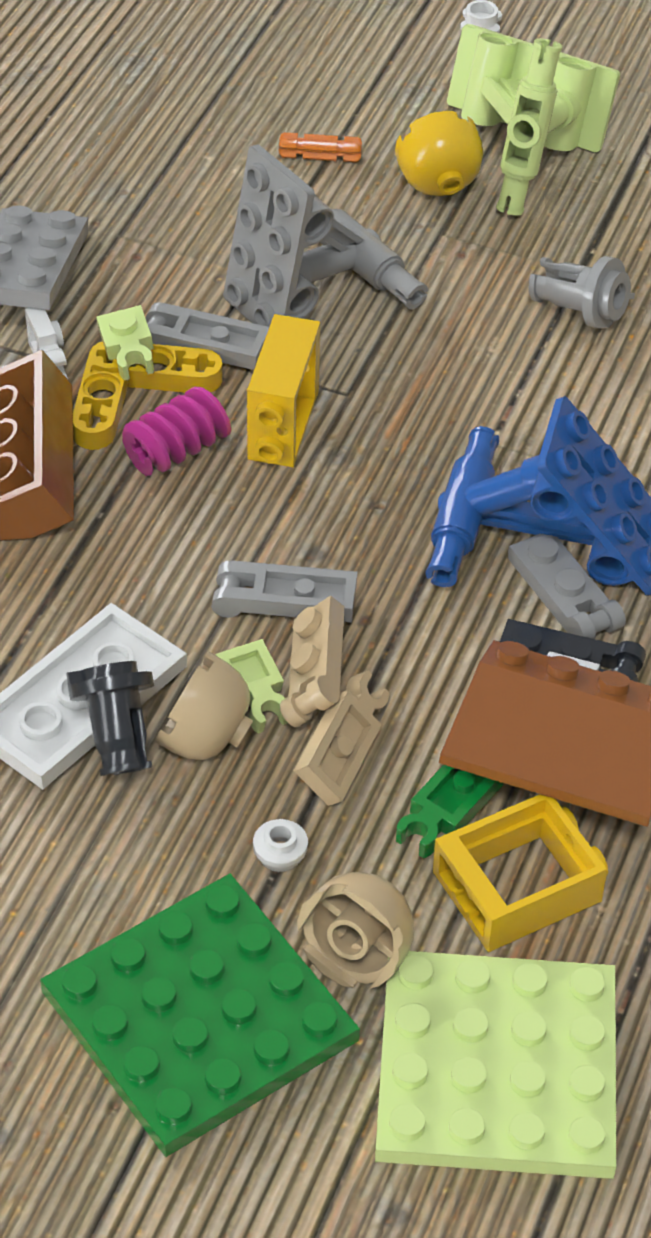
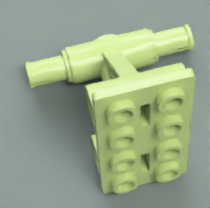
(539, 94)

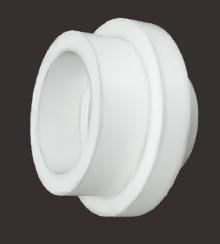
(280, 856)

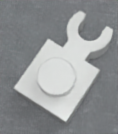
(46, 336)

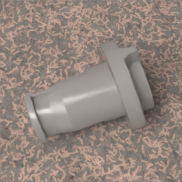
(596, 291)

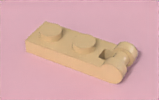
(315, 661)

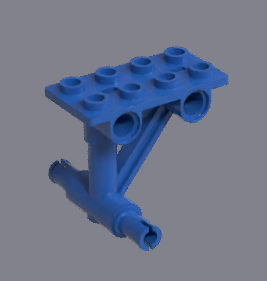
(574, 494)

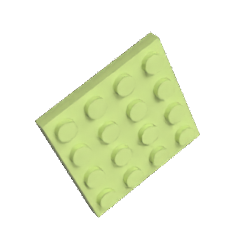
(499, 1065)

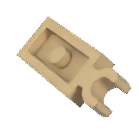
(342, 740)

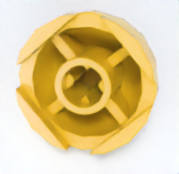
(440, 153)

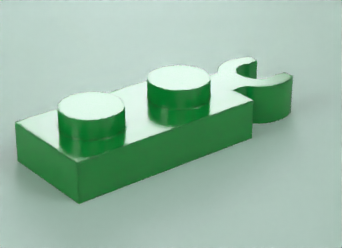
(445, 805)

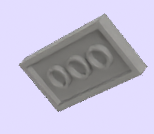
(37, 254)

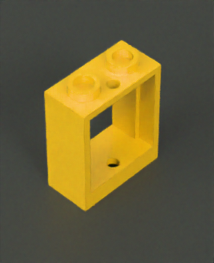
(283, 390)
(494, 922)

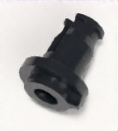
(115, 713)

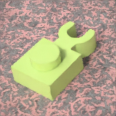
(127, 339)
(262, 679)

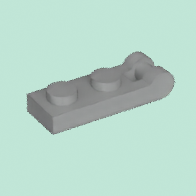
(233, 339)
(565, 586)
(280, 589)

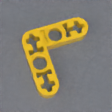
(106, 376)

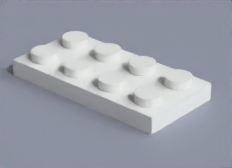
(39, 723)

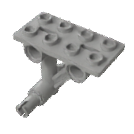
(274, 225)

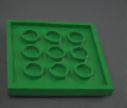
(199, 1013)

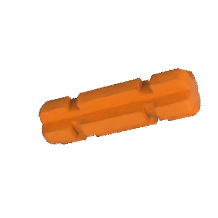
(320, 147)

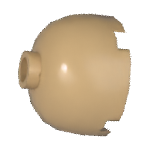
(208, 712)
(355, 928)

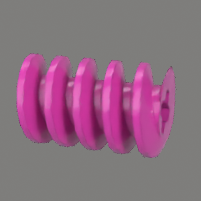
(175, 430)

